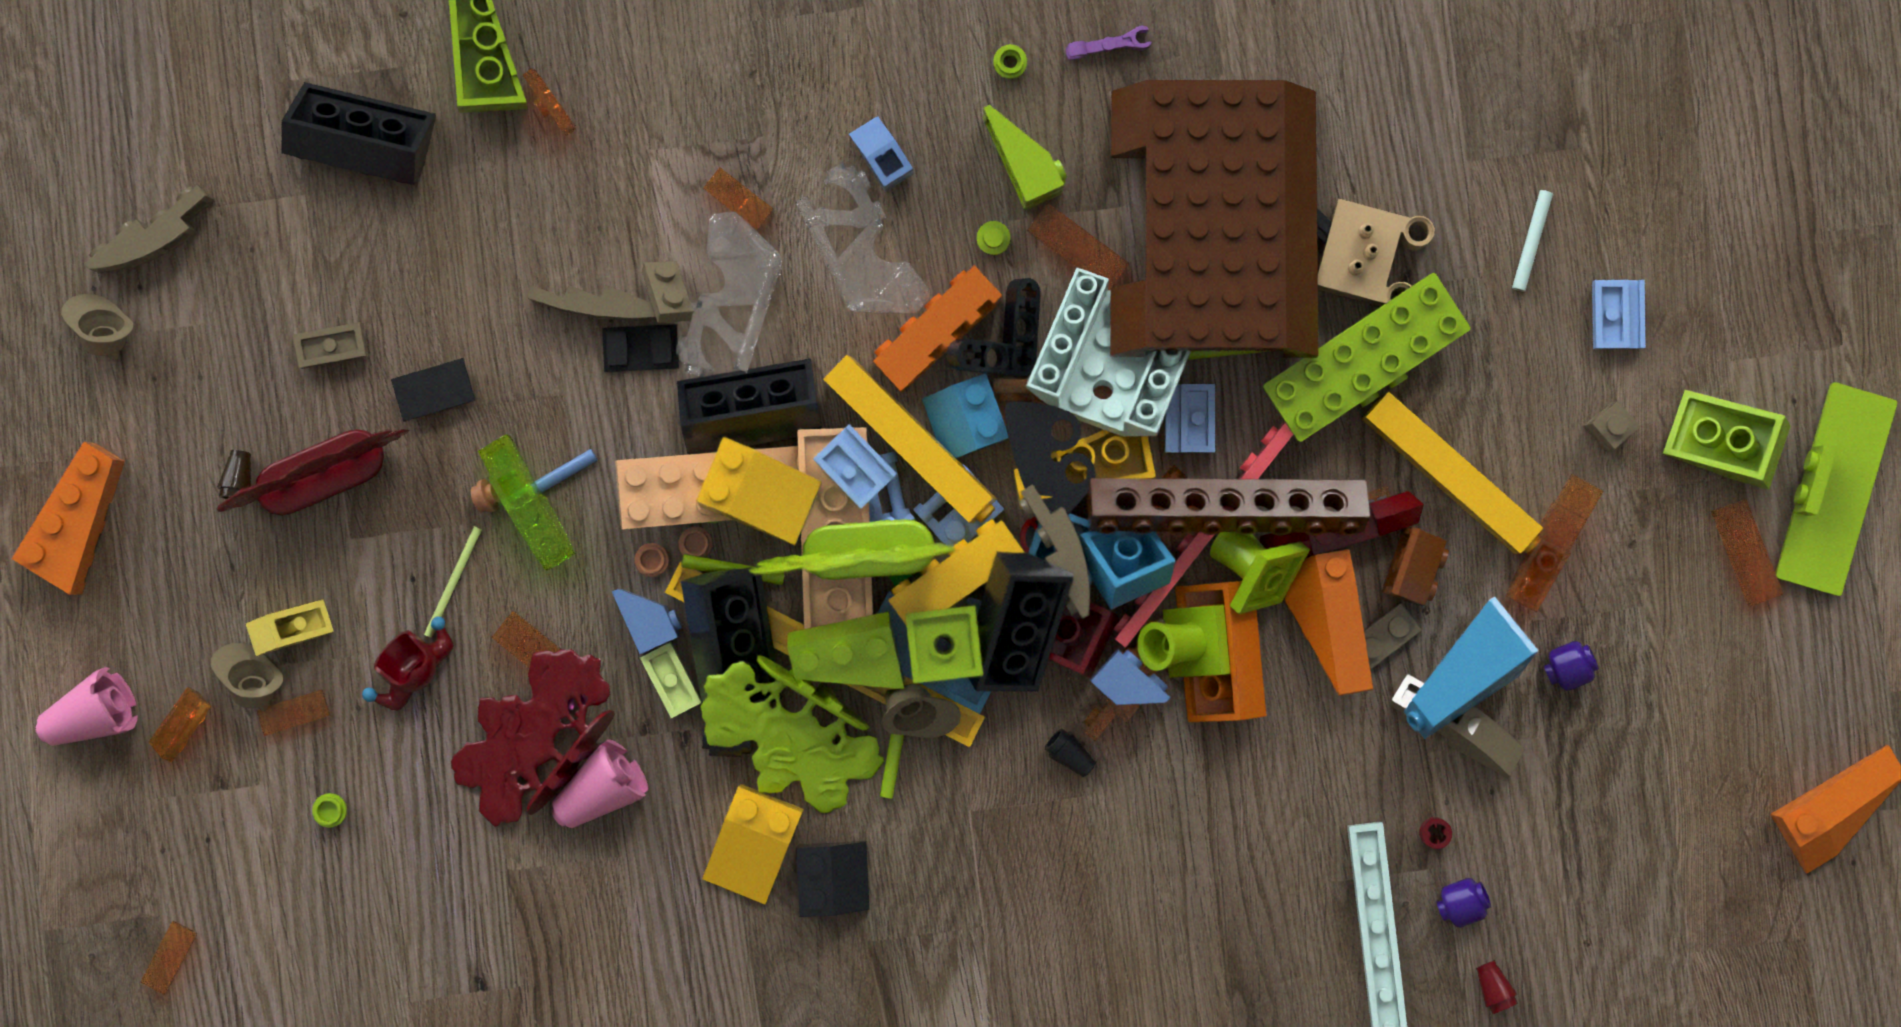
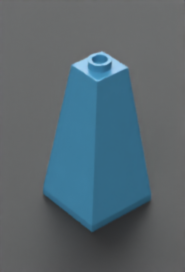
(1478, 665)

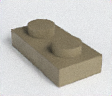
(667, 291)
(330, 345)
(1389, 633)

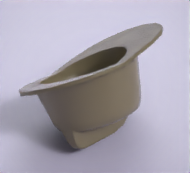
(98, 324)
(248, 677)
(918, 714)

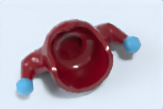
(409, 665)

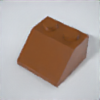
(1415, 566)

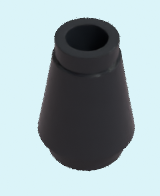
(1069, 752)

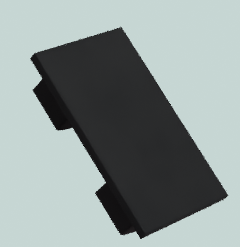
(640, 348)
(433, 389)

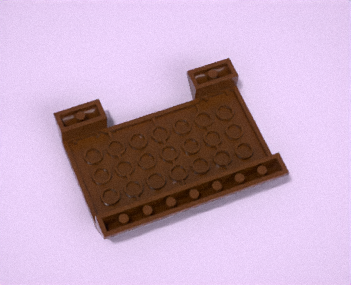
(1223, 217)

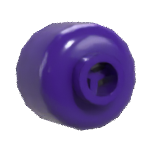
(1571, 665)
(1464, 902)

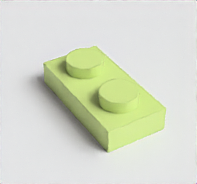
(671, 679)

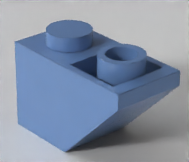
(882, 153)
(1126, 684)

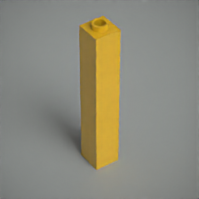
(911, 440)
(1453, 474)

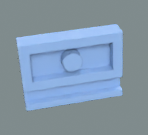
(1618, 314)
(1190, 420)
(855, 466)

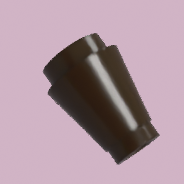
(235, 474)

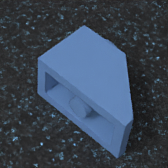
(647, 620)

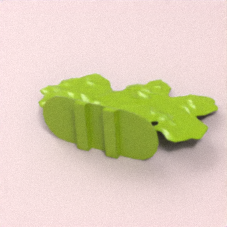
(861, 551)
(789, 743)

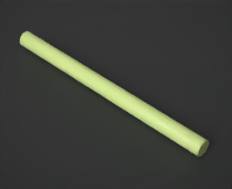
(454, 578)

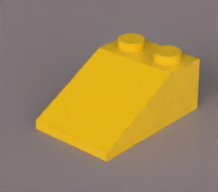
(758, 491)
(752, 843)

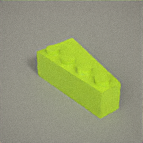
(482, 60)

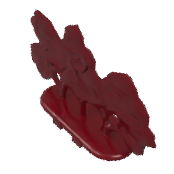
(316, 472)
(524, 732)

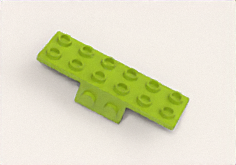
(1367, 357)
(1835, 489)

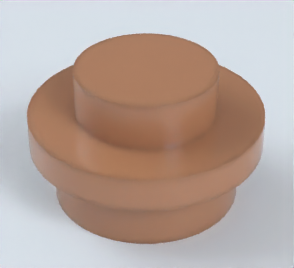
(484, 496)
(695, 542)
(651, 559)

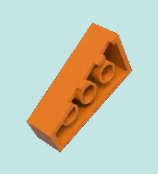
(929, 336)

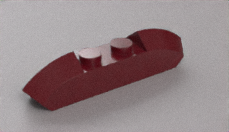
(1385, 517)

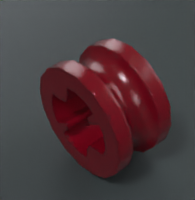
(1445, 830)

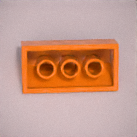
(1242, 691)

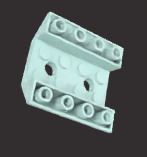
(1079, 360)

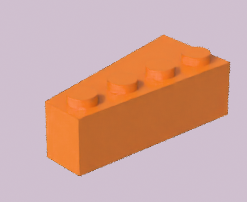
(69, 525)

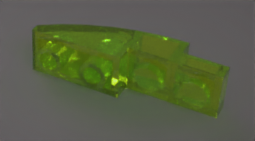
(525, 503)

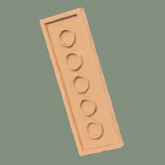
(666, 488)
(826, 599)

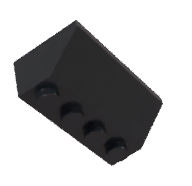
(357, 133)
(748, 406)
(1019, 621)
(728, 625)

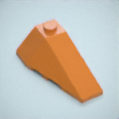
(1331, 620)
(1834, 811)

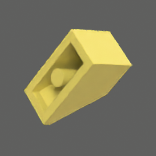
(289, 627)

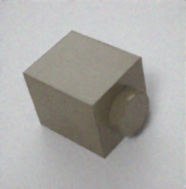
(1611, 426)

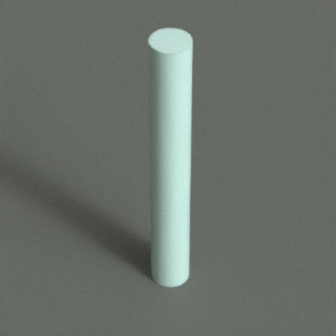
(1532, 240)

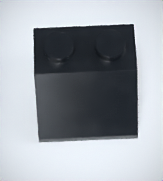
(832, 878)

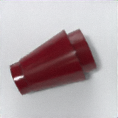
(1495, 987)

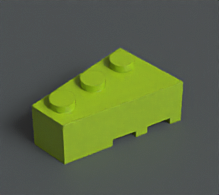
(848, 653)

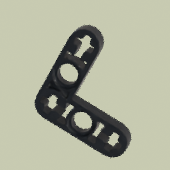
(1006, 351)

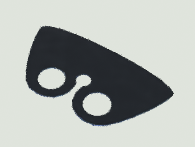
(1032, 445)

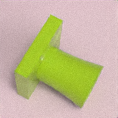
(1264, 571)
(1189, 642)
(962, 657)

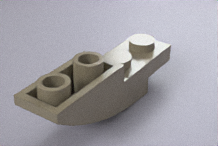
(141, 244)
(1059, 532)
(1470, 733)

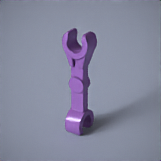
(1081, 49)

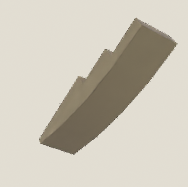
(611, 305)

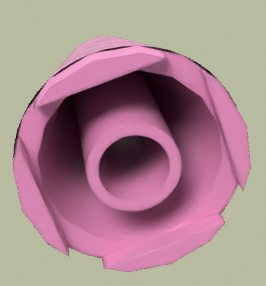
(89, 711)
(600, 787)

